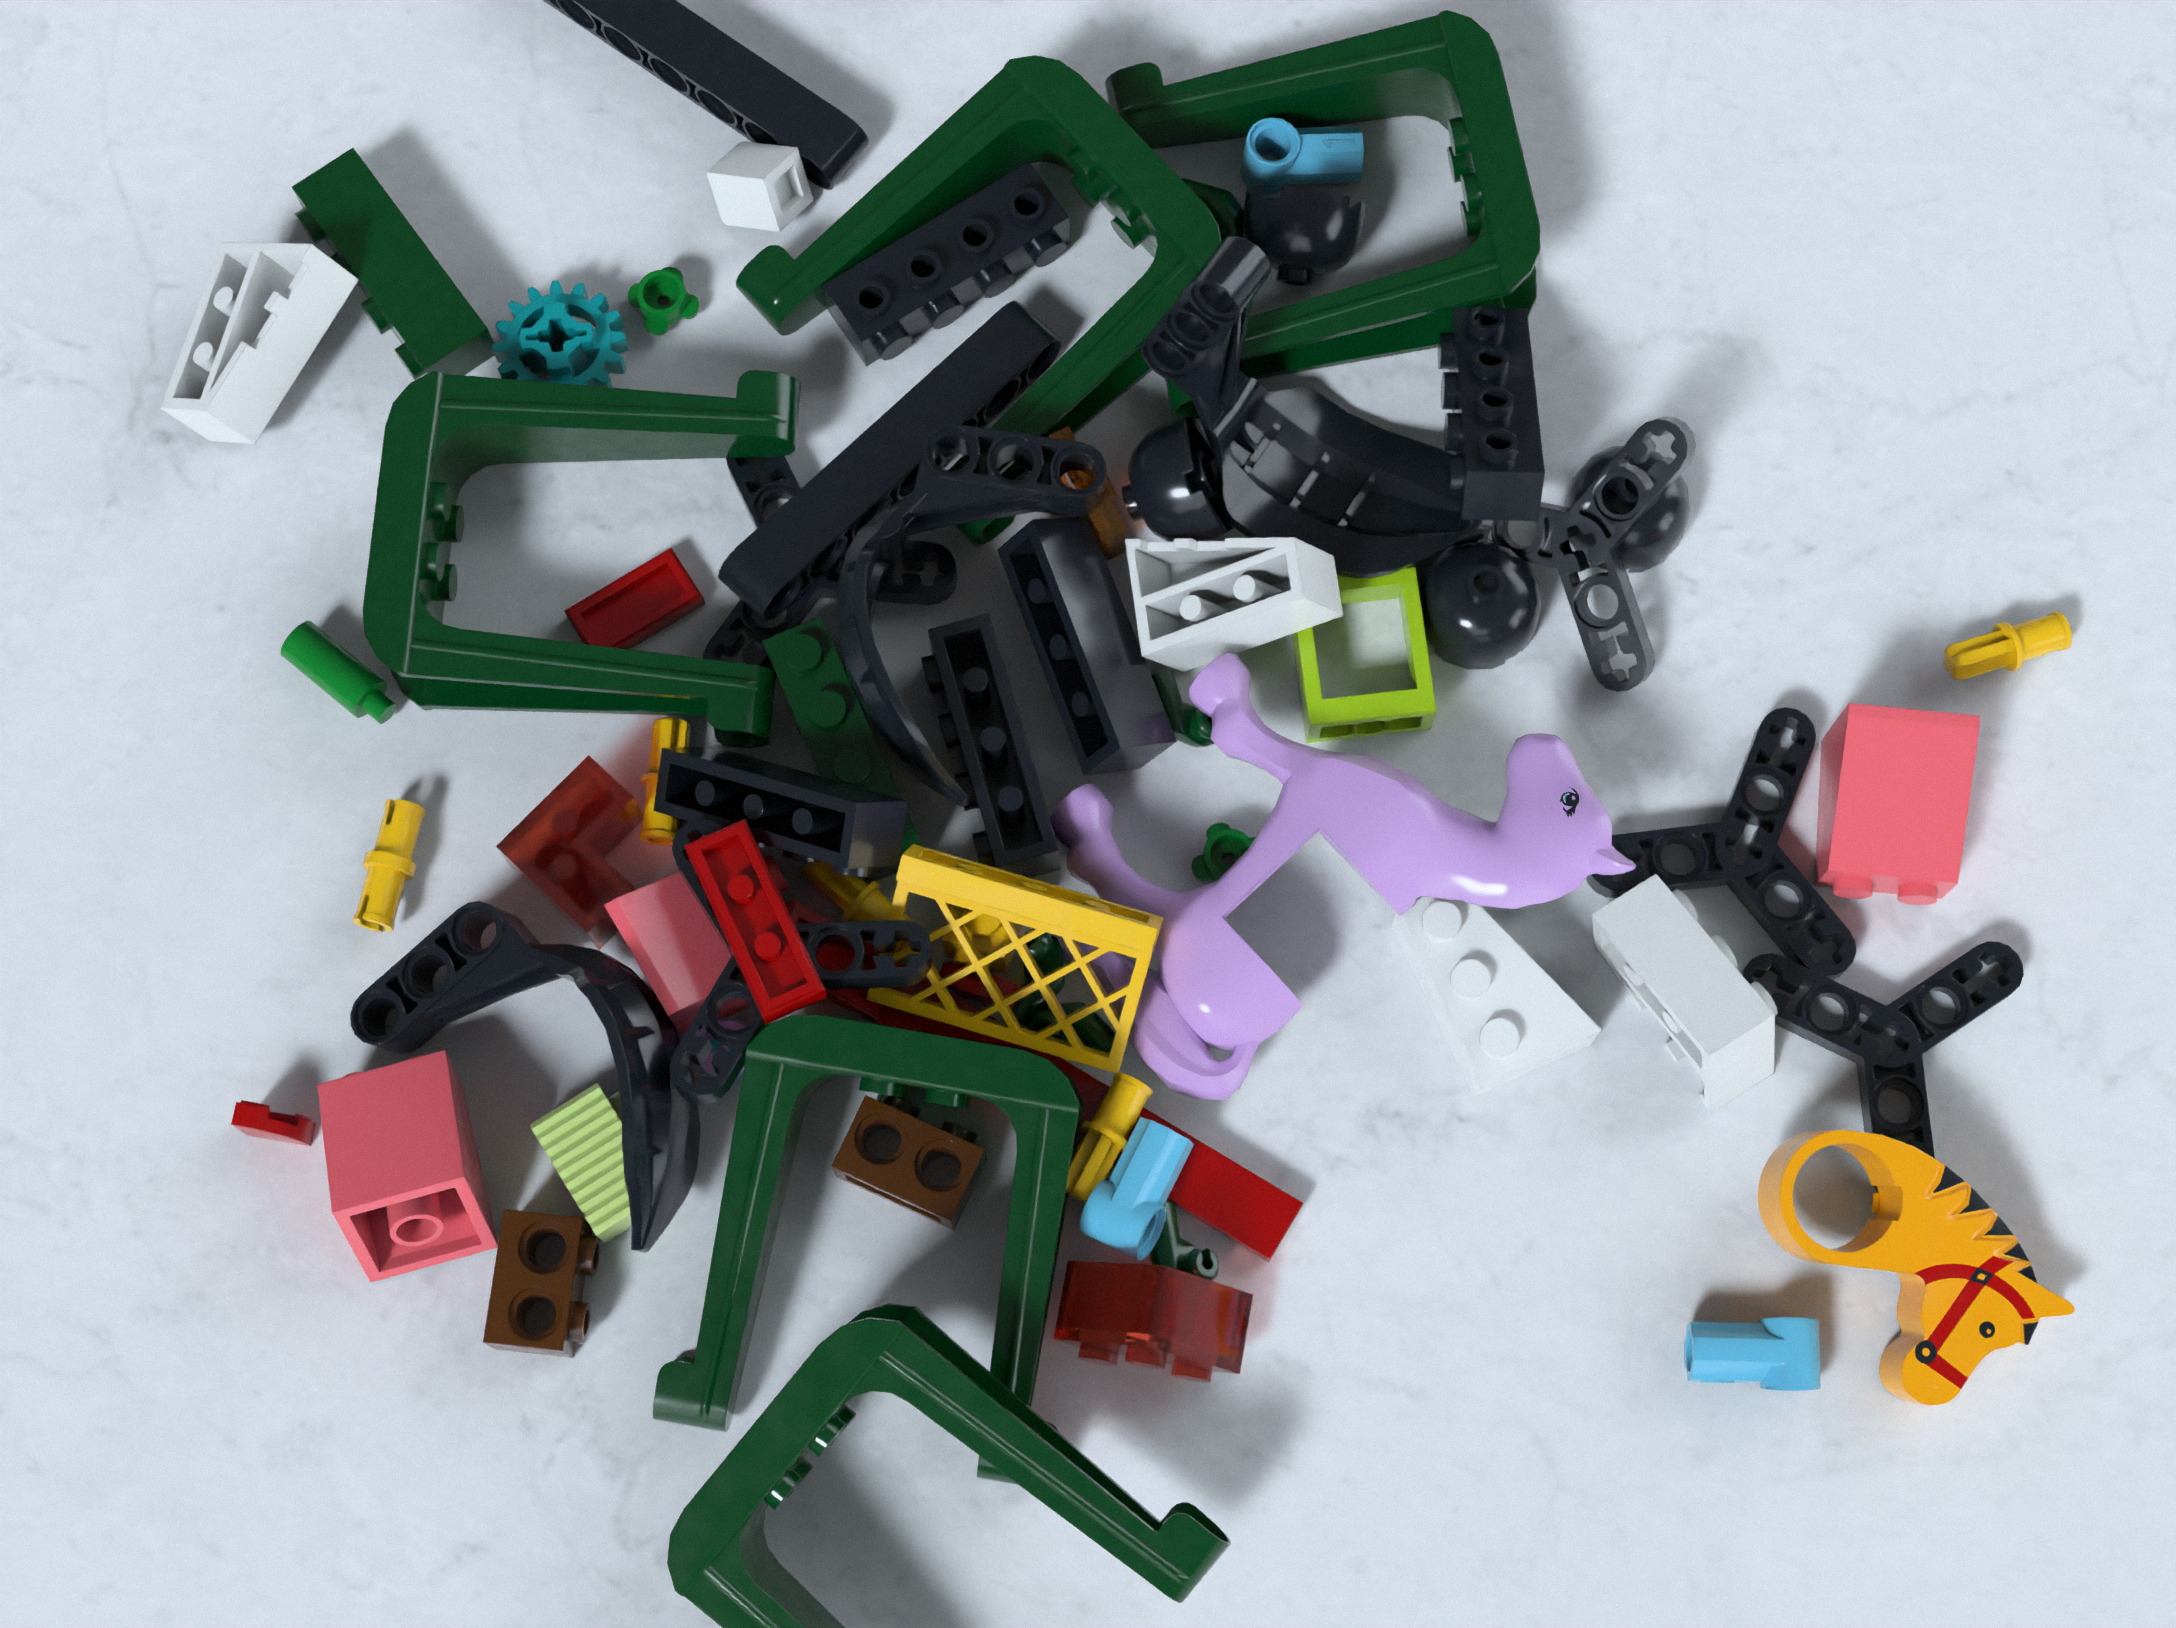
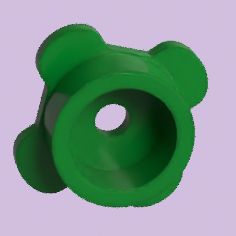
(658, 284)
(1220, 841)

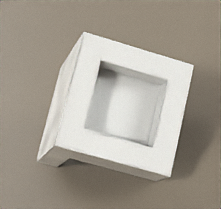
(760, 186)

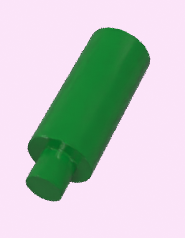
(337, 672)

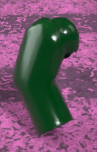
(1223, 207)
(1186, 720)
(1049, 956)
(1091, 1029)
(1180, 1254)

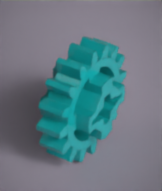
(548, 322)

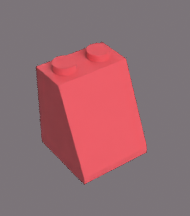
(1894, 802)
(677, 945)
(405, 1166)

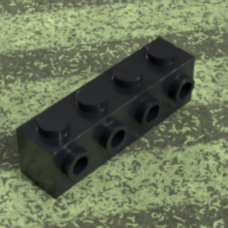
(948, 265)
(1492, 414)
(1086, 645)
(993, 748)
(784, 807)

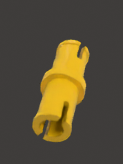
(389, 865)

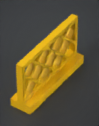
(1037, 906)

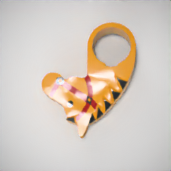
(1956, 1260)

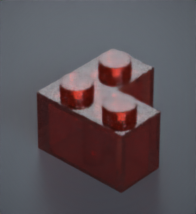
(565, 844)
(1153, 1318)

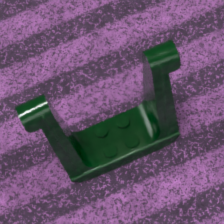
(1421, 68)
(1022, 115)
(460, 424)
(778, 1079)
(719, 1540)

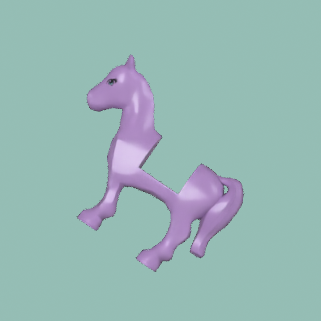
(1375, 817)

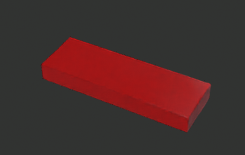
(755, 921)

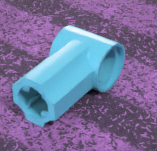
(1305, 155)
(1129, 1205)
(1775, 1353)

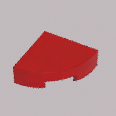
(973, 987)
(258, 1121)

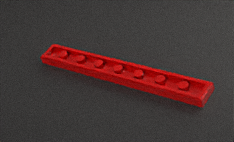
(1209, 1182)

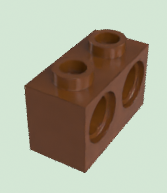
(902, 1175)
(521, 1283)

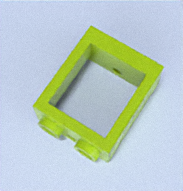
(1375, 712)

